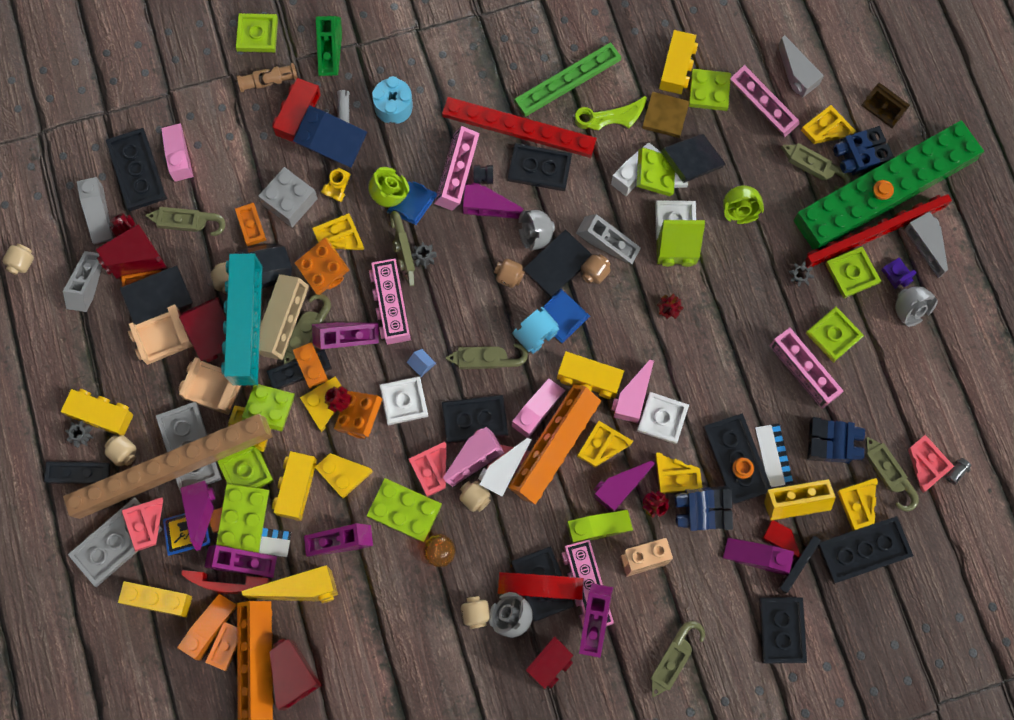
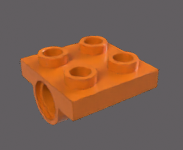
(322, 267)
(359, 416)

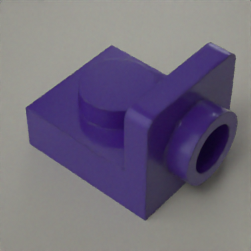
(898, 273)

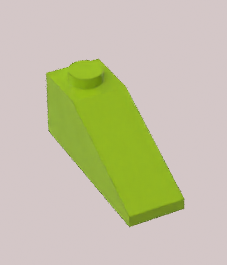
(599, 526)

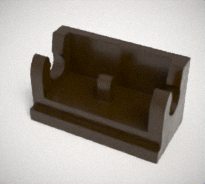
(885, 105)

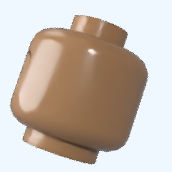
(595, 269)
(509, 273)

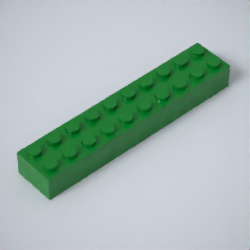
(908, 173)

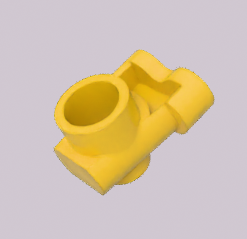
(334, 188)

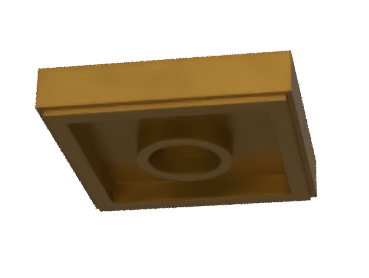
(665, 114)

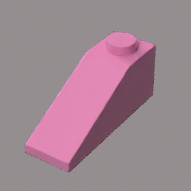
(176, 153)
(632, 397)
(537, 408)
(475, 454)

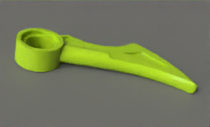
(624, 115)

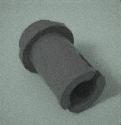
(957, 472)

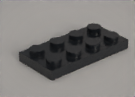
(136, 169)
(728, 442)
(865, 550)

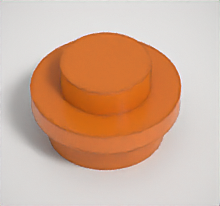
(883, 189)
(743, 468)

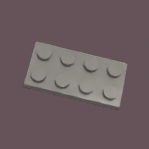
(180, 428)
(105, 548)

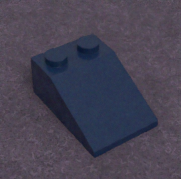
(330, 136)

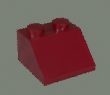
(549, 663)

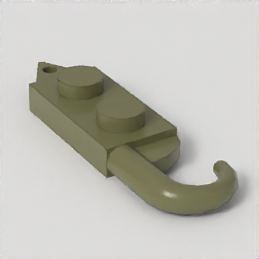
(814, 163)
(185, 219)
(401, 247)
(303, 331)
(486, 357)
(890, 472)
(674, 659)

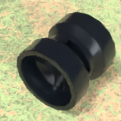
(483, 174)

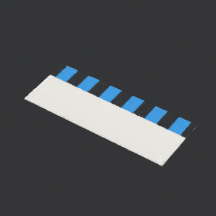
(774, 455)
(275, 542)

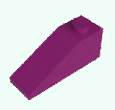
(485, 202)
(344, 334)
(618, 487)
(198, 510)
(339, 540)
(759, 555)
(240, 561)
(595, 620)

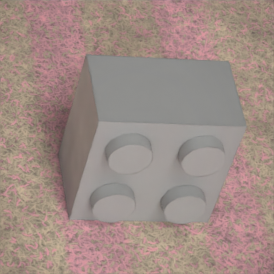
(288, 197)

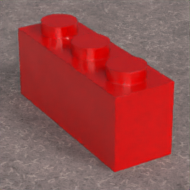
(294, 108)

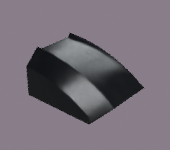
(274, 262)

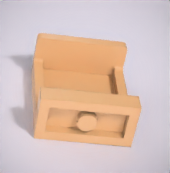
(160, 336)
(208, 387)
(646, 557)

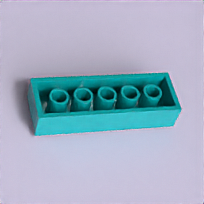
(243, 320)

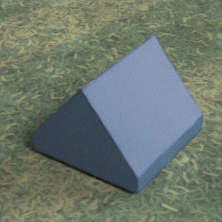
(420, 362)

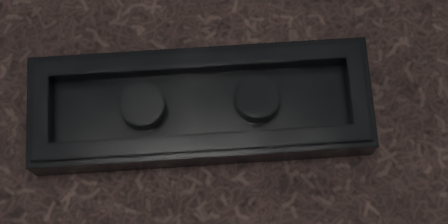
(291, 372)
(76, 472)
(798, 565)

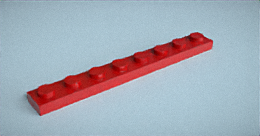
(519, 127)
(871, 233)

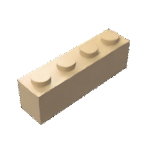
(281, 316)

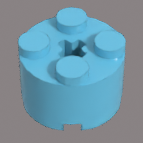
(392, 100)
(535, 330)

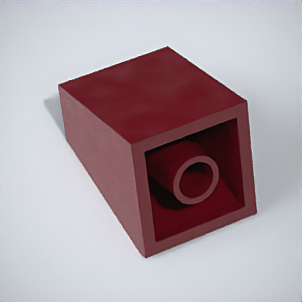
(130, 254)
(205, 328)
(291, 674)

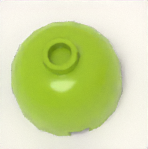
(387, 187)
(743, 204)

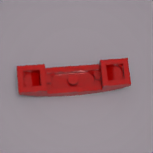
(200, 579)
(541, 585)

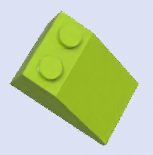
(680, 242)

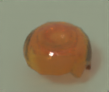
(439, 550)

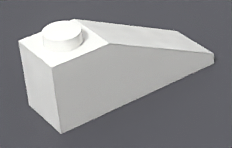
(626, 176)
(502, 470)

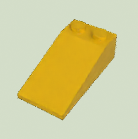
(305, 586)

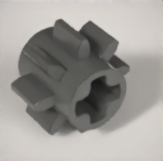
(429, 255)
(800, 280)
(78, 429)

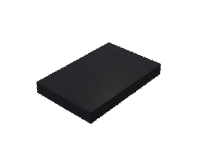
(693, 158)
(539, 167)
(557, 263)
(155, 293)
(467, 416)
(542, 563)
(782, 630)

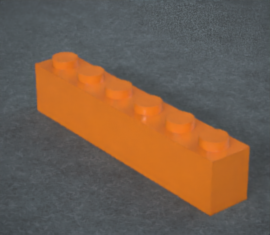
(554, 444)
(254, 661)

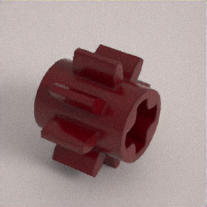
(121, 224)
(670, 306)
(337, 399)
(655, 504)

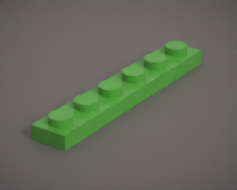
(567, 79)

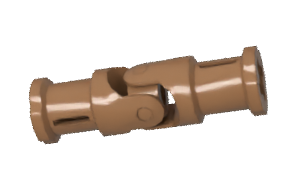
(276, 75)

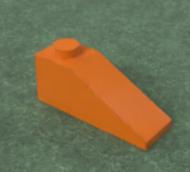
(207, 627)

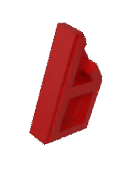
(781, 537)

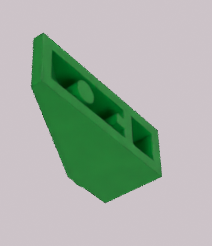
(328, 44)

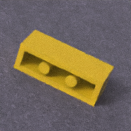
(678, 62)
(591, 374)
(97, 412)
(294, 485)
(799, 499)
(155, 599)

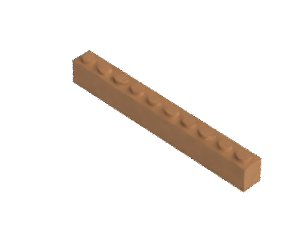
(167, 466)

